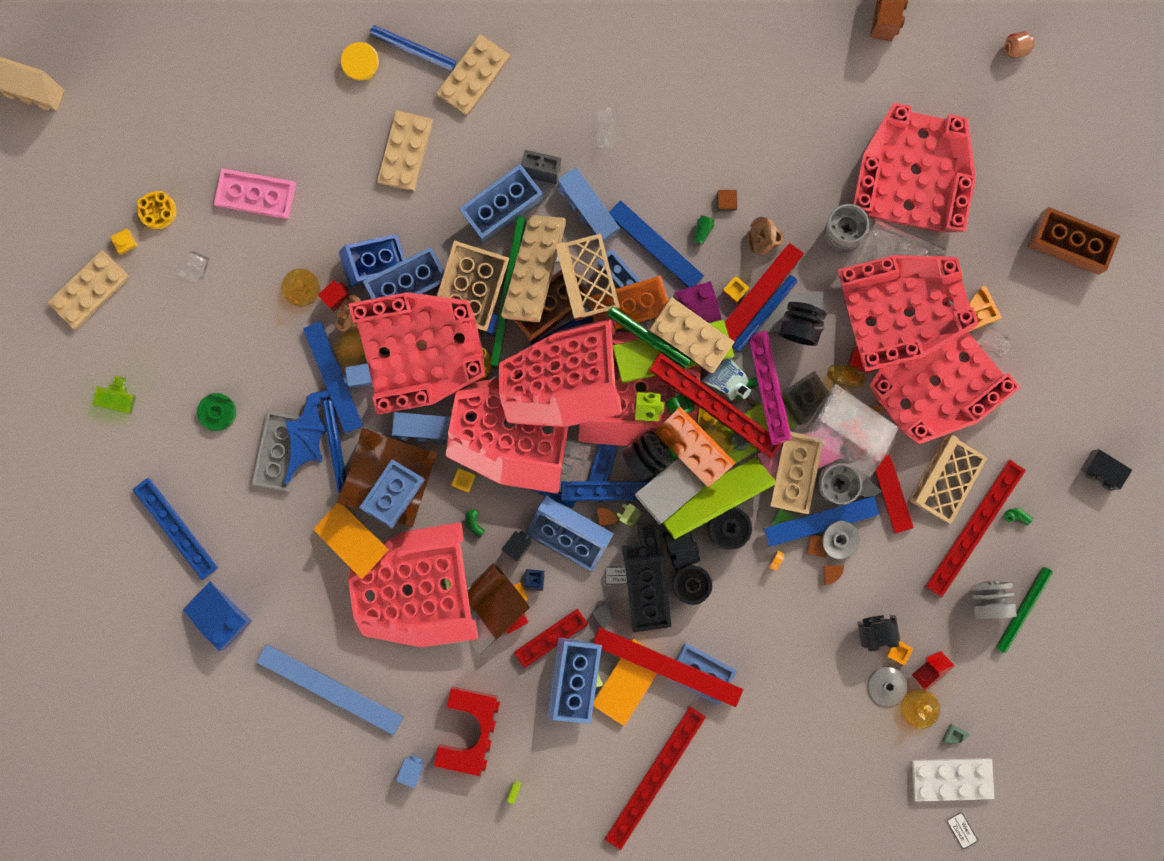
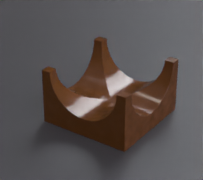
(370, 461)

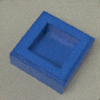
(493, 324)

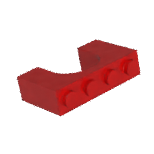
(470, 759)

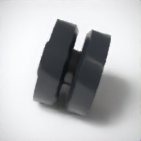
(740, 531)

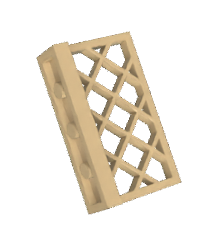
(571, 281)
(936, 467)

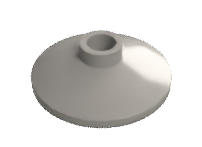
(846, 545)
(879, 681)

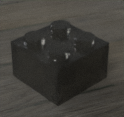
(804, 397)

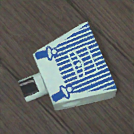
(728, 380)

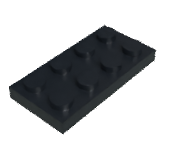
(648, 592)

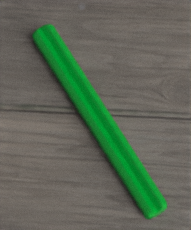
(648, 337)
(1024, 609)

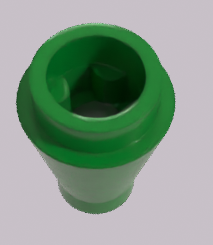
(703, 229)

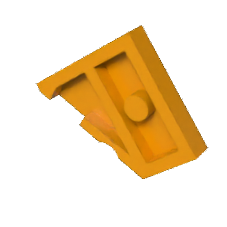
(984, 308)

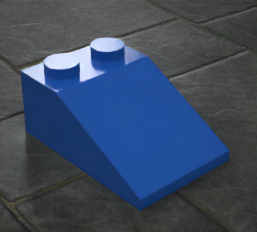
(369, 258)
(216, 616)

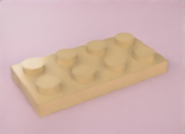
(473, 75)
(405, 151)
(88, 290)
(691, 335)
(796, 474)

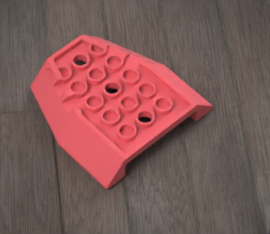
(946, 177)
(898, 284)
(411, 374)
(574, 391)
(960, 399)
(623, 428)
(505, 455)
(428, 614)

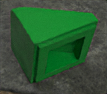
(679, 401)

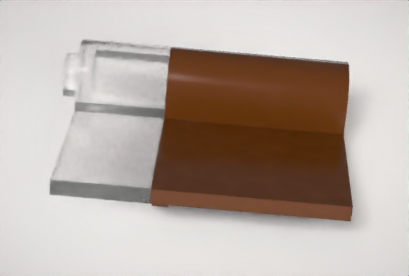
(494, 605)

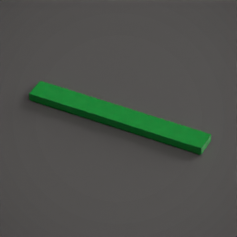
(502, 323)

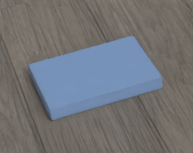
(392, 493)
(707, 664)

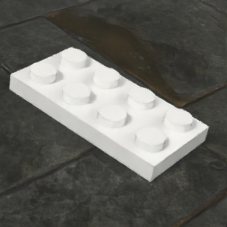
(953, 779)

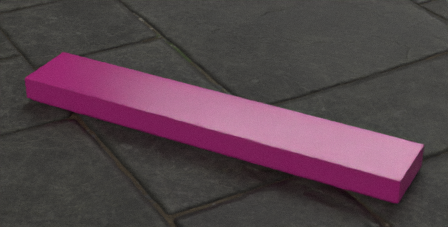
(769, 388)

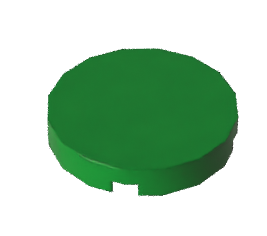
(216, 412)

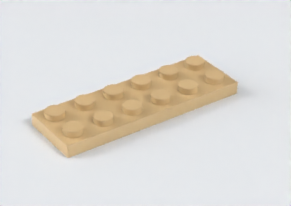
(533, 268)

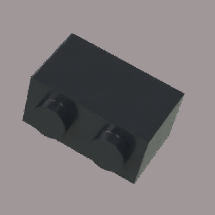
(1106, 470)
(517, 545)

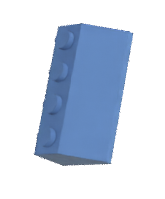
(501, 203)
(417, 275)
(569, 533)
(574, 680)

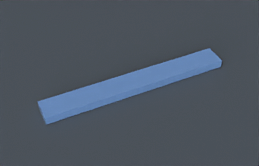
(330, 689)

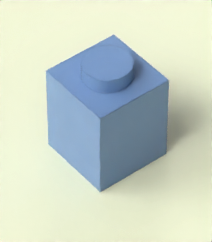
(357, 376)
(411, 771)

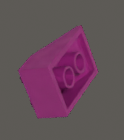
(701, 301)

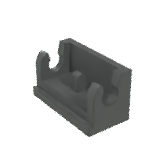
(541, 166)

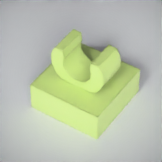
(630, 515)

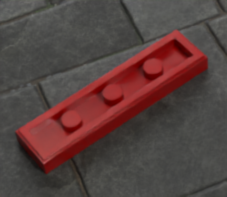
(893, 496)
(549, 638)

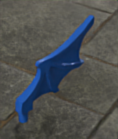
(305, 434)

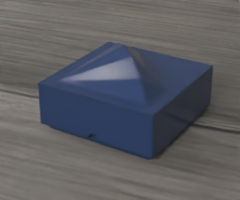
(534, 580)

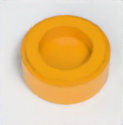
(776, 560)

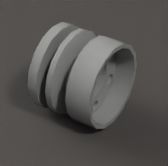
(851, 218)
(847, 491)
(994, 600)

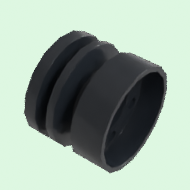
(803, 320)
(647, 456)

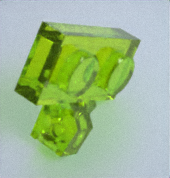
(115, 396)

